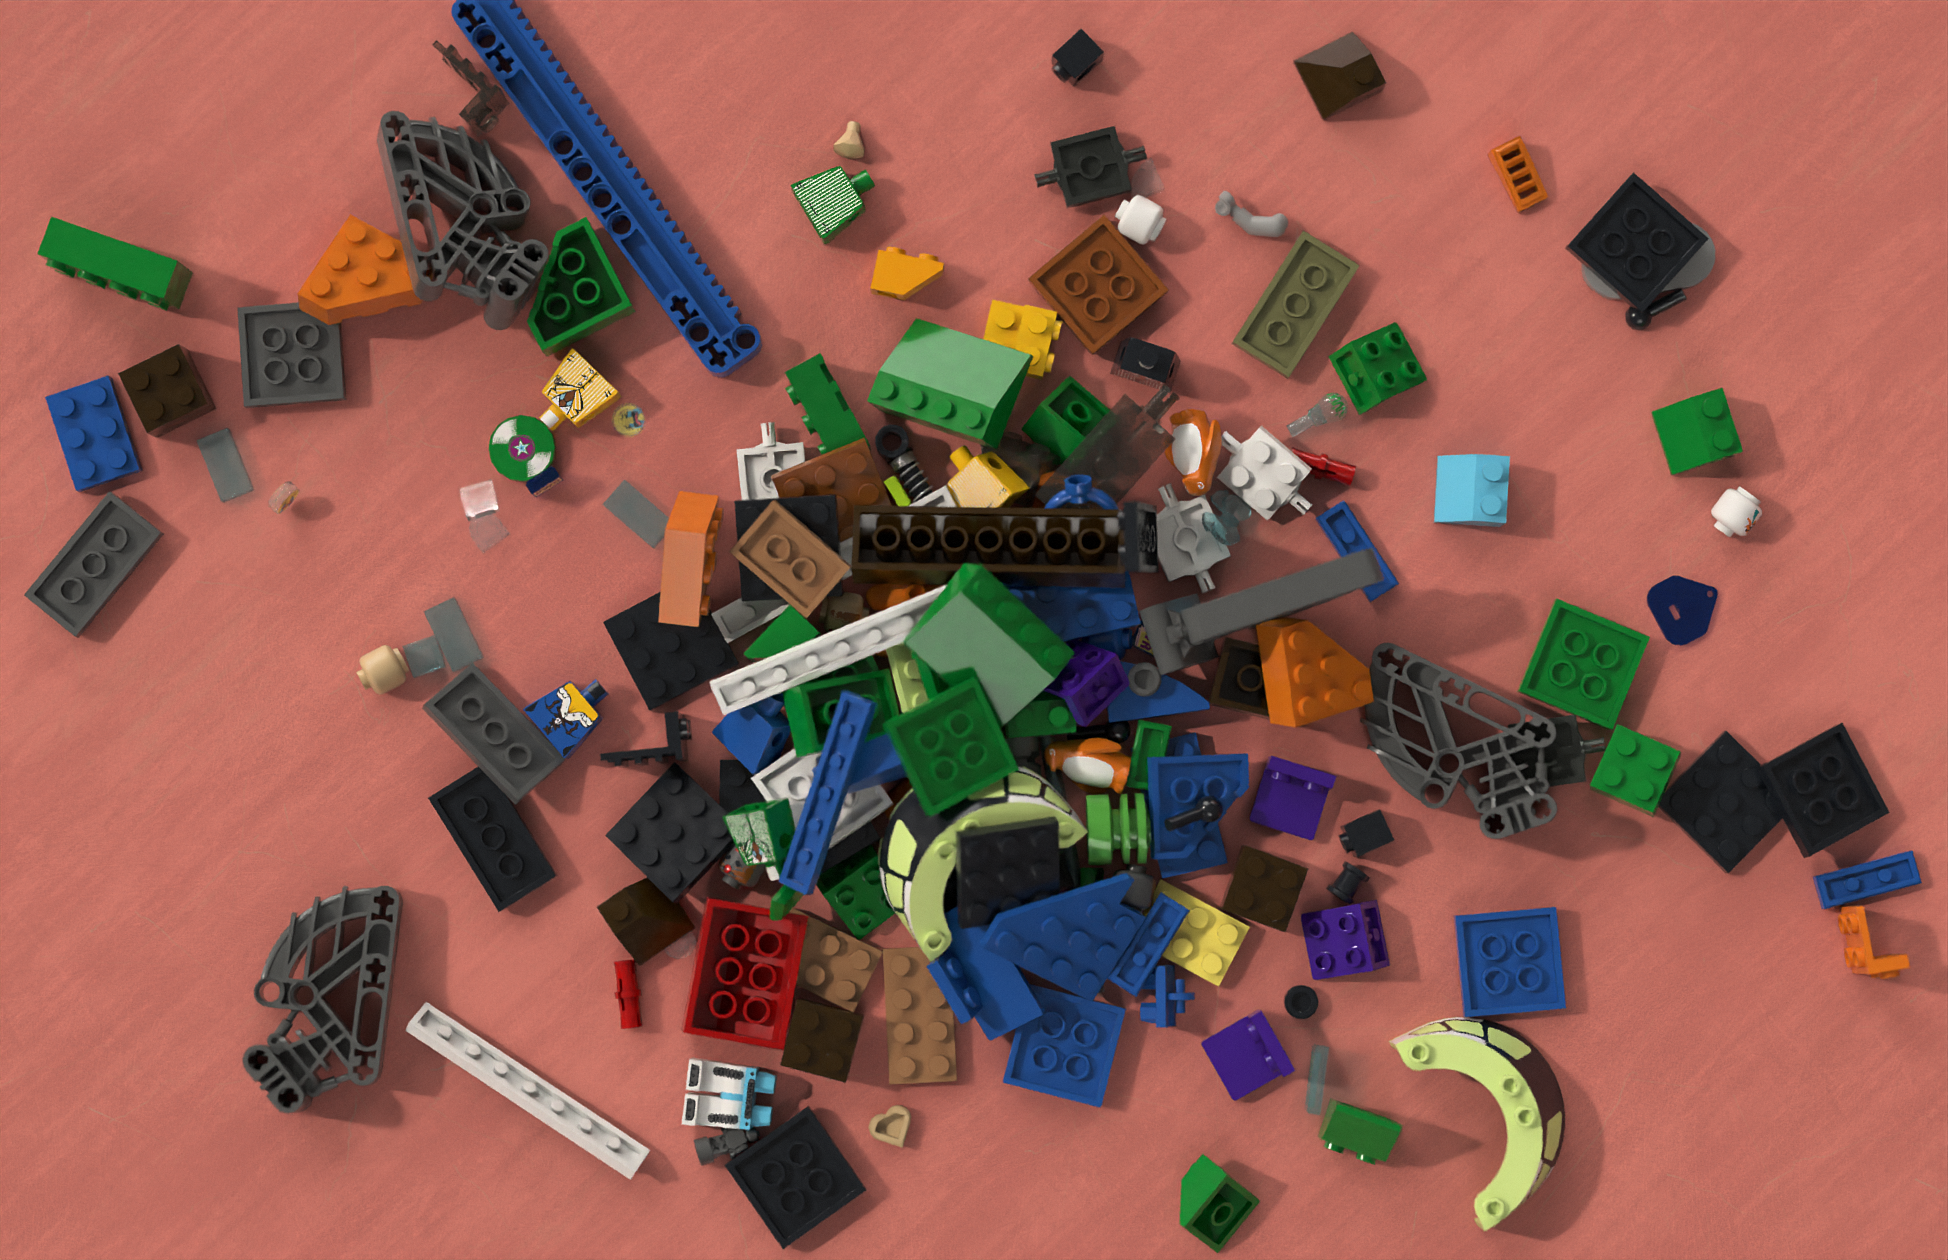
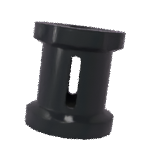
(1348, 883)

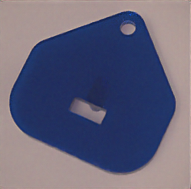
(1691, 604)

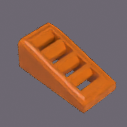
(1523, 157)

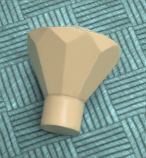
(850, 143)

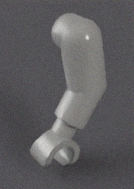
(1253, 225)

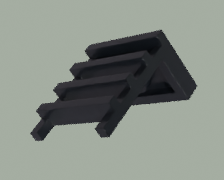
(678, 732)

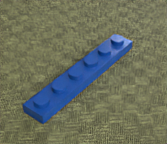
(827, 792)

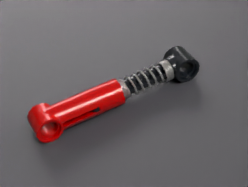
(903, 462)

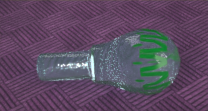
(1328, 409)

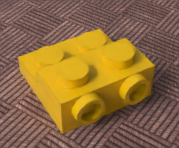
(1025, 330)

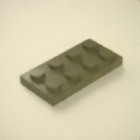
(1295, 304)

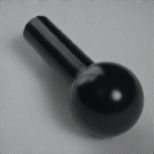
(1641, 321)
(1113, 731)
(1207, 809)

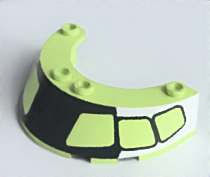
(922, 849)
(1521, 1085)

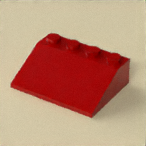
(744, 974)

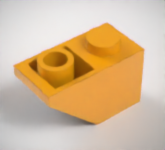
(903, 275)

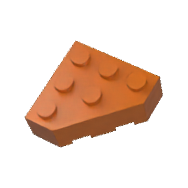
(358, 276)
(689, 558)
(1308, 673)

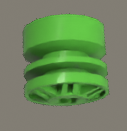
(1117, 829)

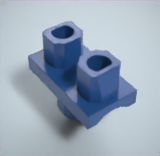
(1169, 997)

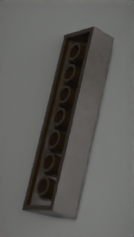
(1011, 543)

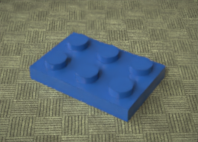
(93, 433)

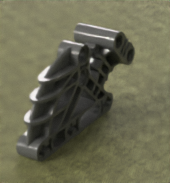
(501, 275)
(1185, 630)
(1509, 791)
(296, 1063)

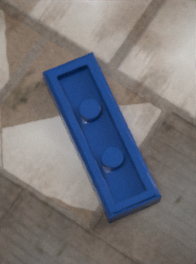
(1348, 538)
(1867, 879)
(1148, 944)

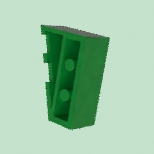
(824, 405)

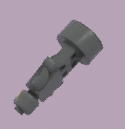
(731, 1141)

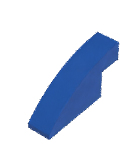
(1170, 699)
(876, 765)

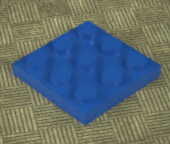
(1509, 962)
(1066, 1047)

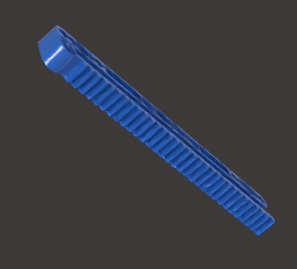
(653, 243)

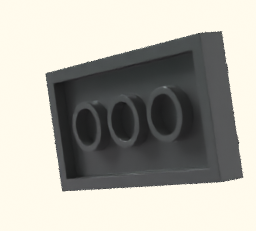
(93, 564)
(493, 733)

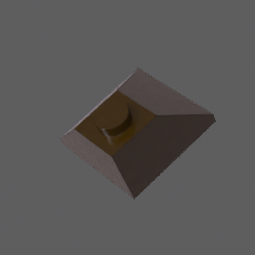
(1340, 75)
(645, 919)

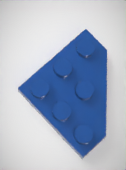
(1178, 785)

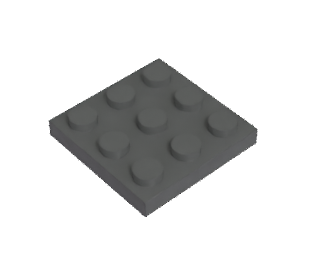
(289, 357)

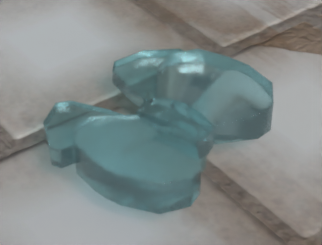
(1233, 511)

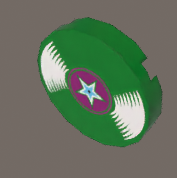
(521, 448)

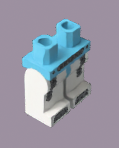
(737, 1097)

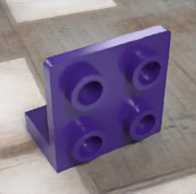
(1089, 681)
(1291, 797)
(1345, 940)
(1247, 1055)

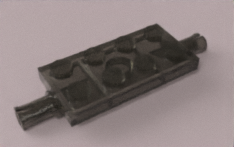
(1116, 449)

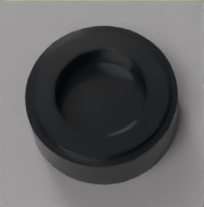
(1301, 1001)

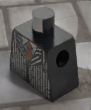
(1146, 363)

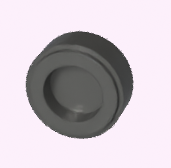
(1144, 679)

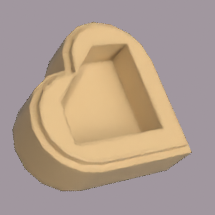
(891, 1126)

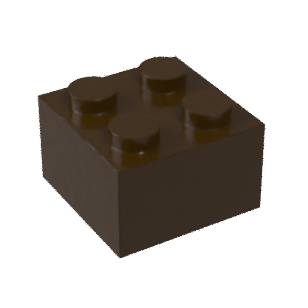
(167, 391)
(1239, 679)
(1263, 888)
(822, 1040)

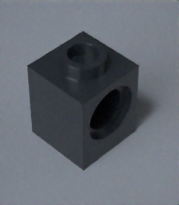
(1076, 58)
(1365, 834)

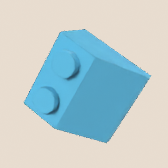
(1472, 489)

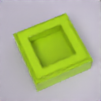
(897, 492)

